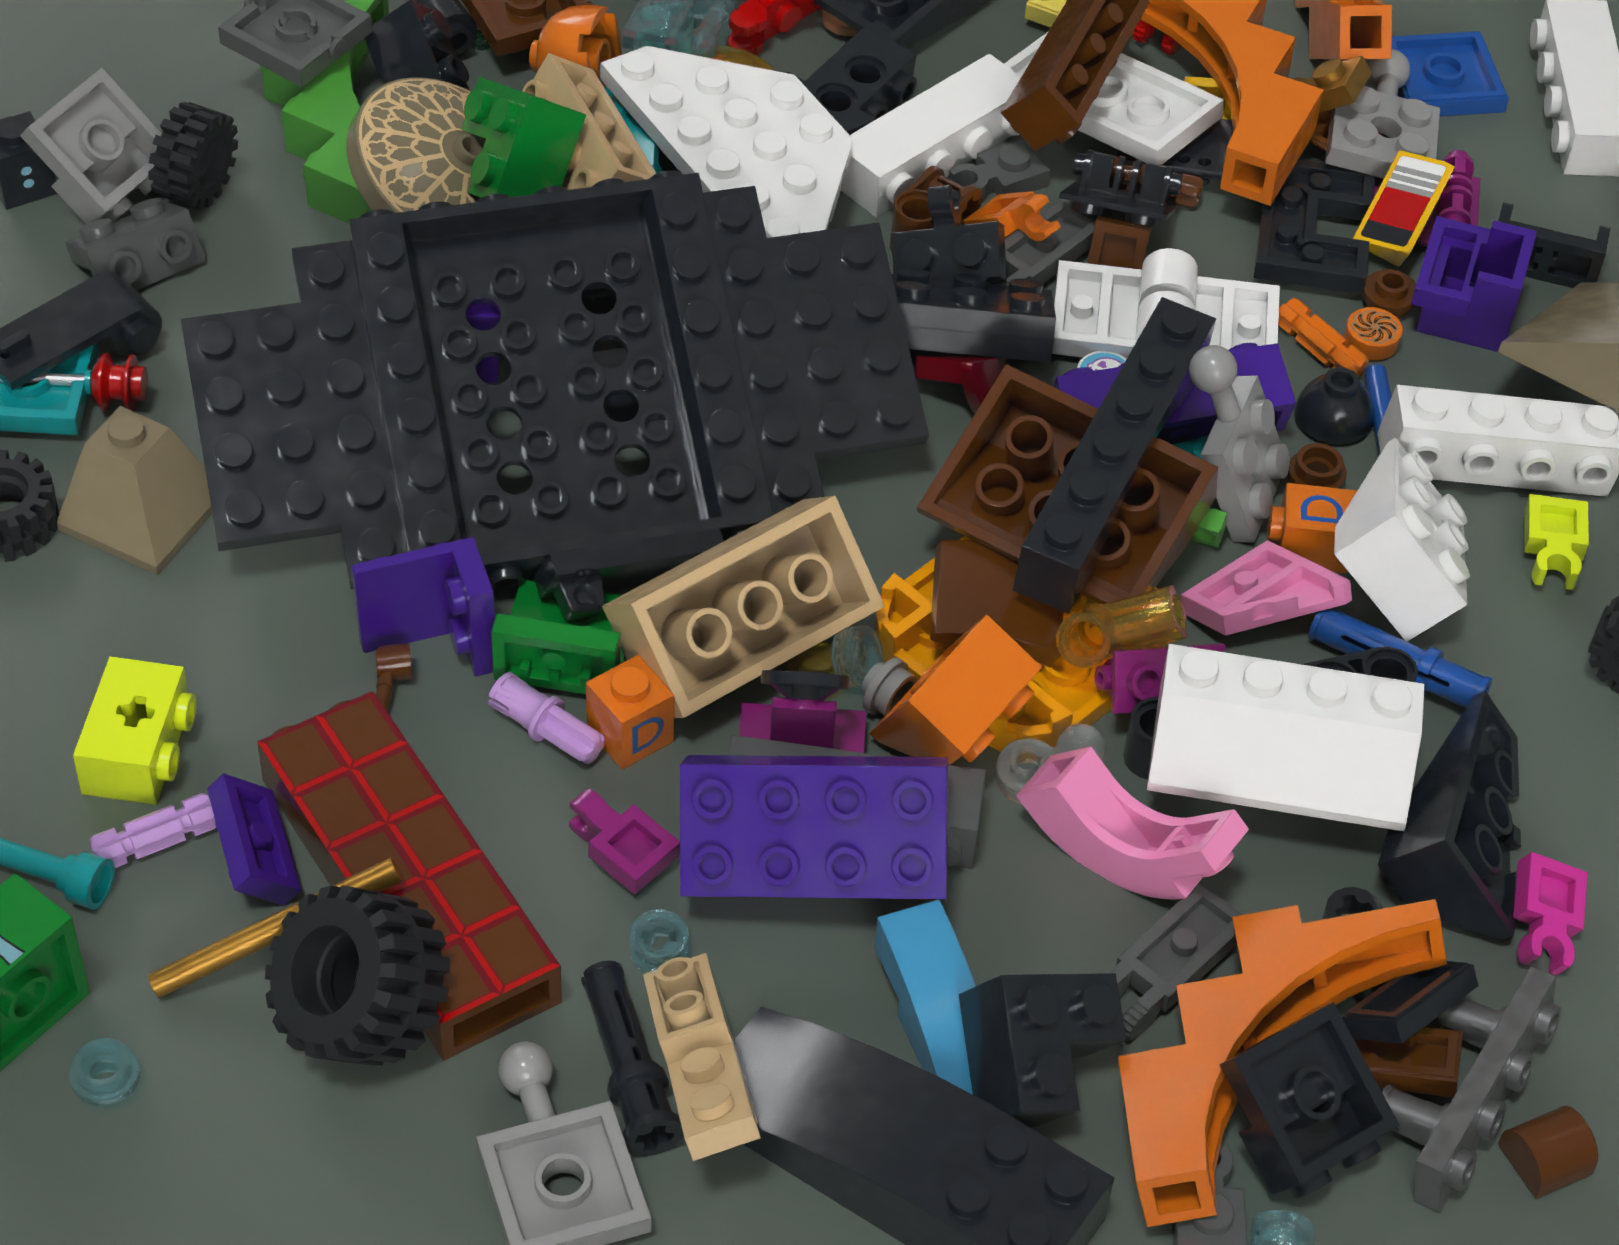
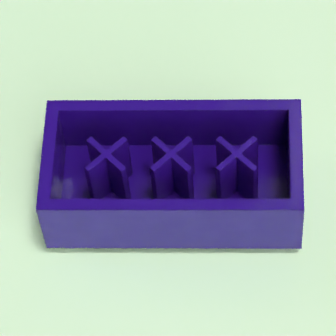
(814, 826)

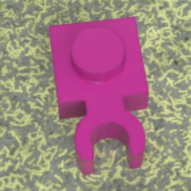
(1553, 904)

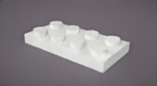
(1142, 108)

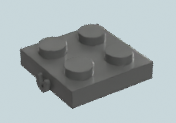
(295, 35)

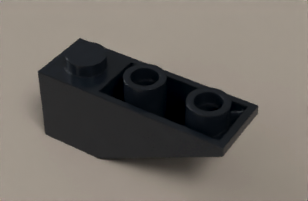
(415, 45)

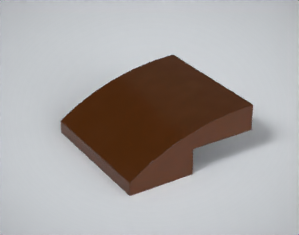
(979, 582)

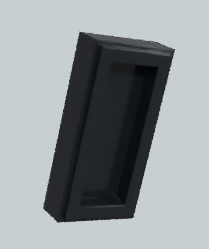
(1410, 1003)

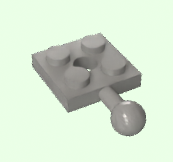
(1408, 123)
(1241, 442)
(575, 1142)

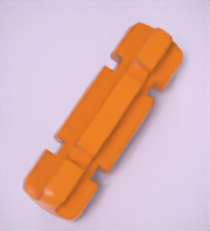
(1320, 337)

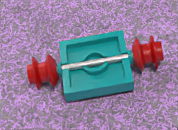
(59, 396)

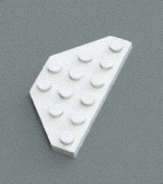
(738, 131)

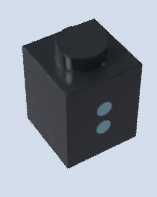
(22, 172)

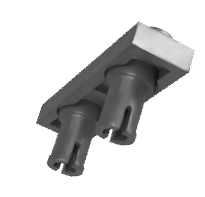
(1478, 1107)

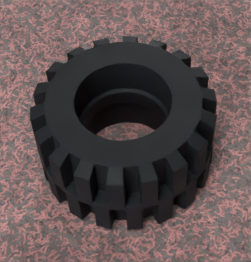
(395, 985)

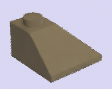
(136, 492)

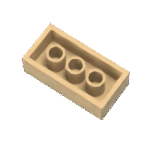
(747, 603)

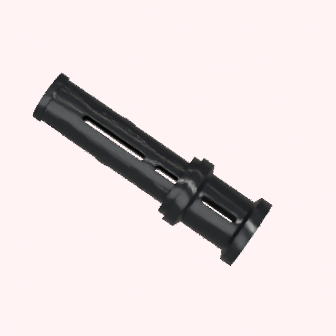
(636, 1080)

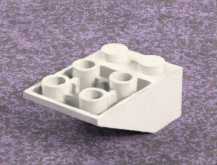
(1405, 543)

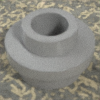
(886, 685)

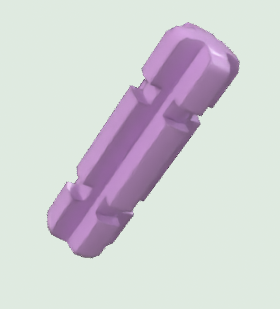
(155, 830)

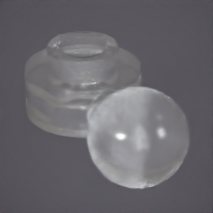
(1013, 778)

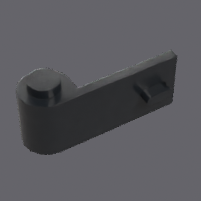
(74, 321)

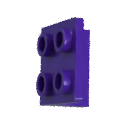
(427, 597)

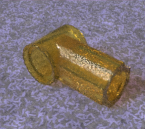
(1125, 624)

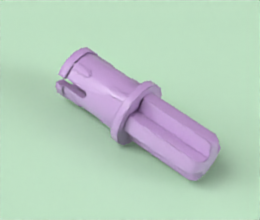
(545, 718)

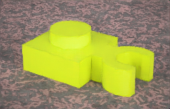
(1558, 534)

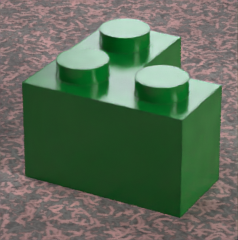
(525, 140)

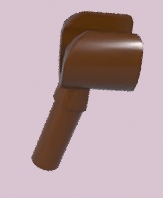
(392, 664)

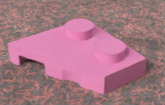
(1264, 589)

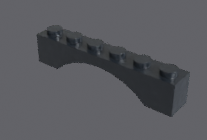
(1089, 493)

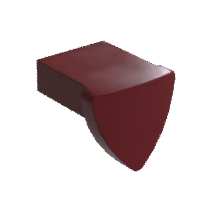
(972, 371)

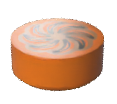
(1374, 332)

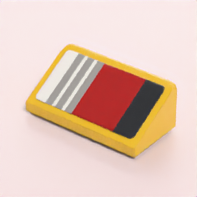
(1403, 205)

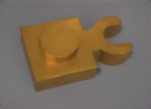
(1340, 81)

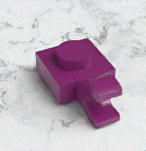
(624, 845)

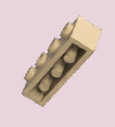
(605, 142)

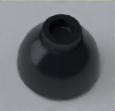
(1335, 407)

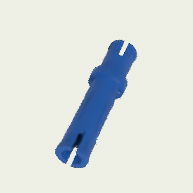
(1438, 674)

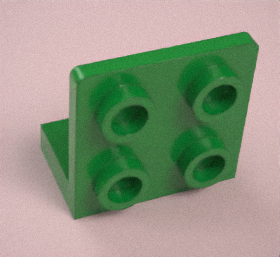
(550, 650)

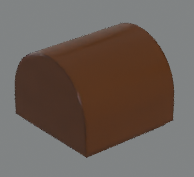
(1551, 1150)

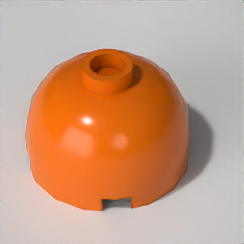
(579, 35)

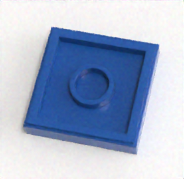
(1452, 73)

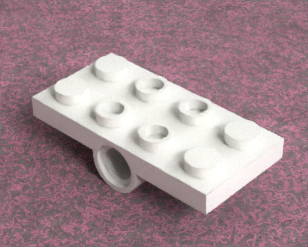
(1111, 305)

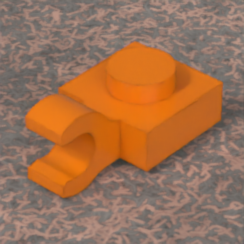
(1017, 212)

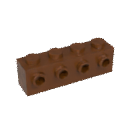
(1070, 68)

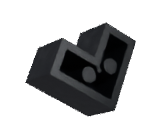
(1028, 1031)

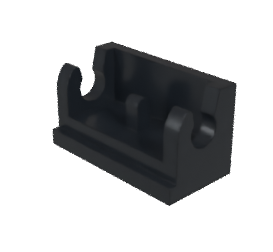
(1562, 256)

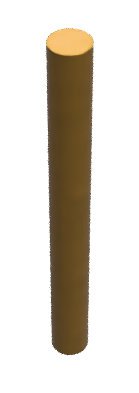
(256, 936)

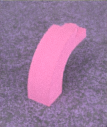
(1119, 836)

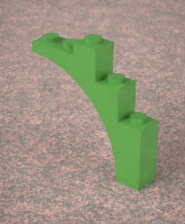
(318, 124)

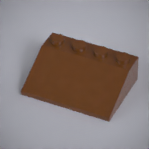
(1013, 461)

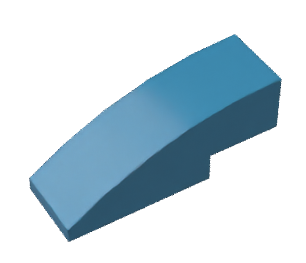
(928, 976)

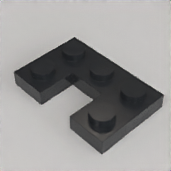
(1287, 237)

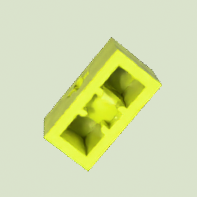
(134, 731)

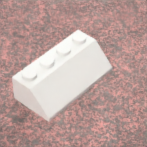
(1286, 737)

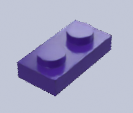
(253, 839)

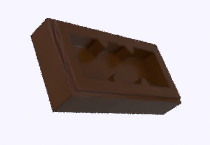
(1419, 1065)

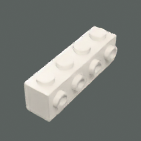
(1506, 439)

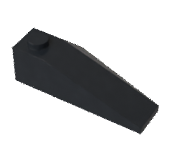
(1462, 827)

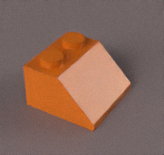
(961, 696)

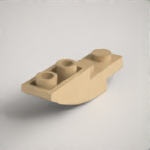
(701, 1057)

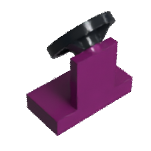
(804, 713)

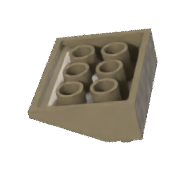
(1575, 342)

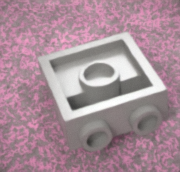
(96, 148)

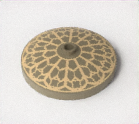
(411, 145)

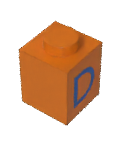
(1308, 522)
(630, 711)

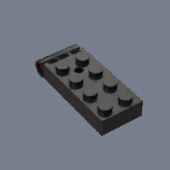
(976, 316)

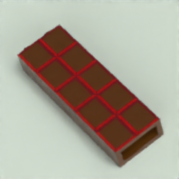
(367, 797)

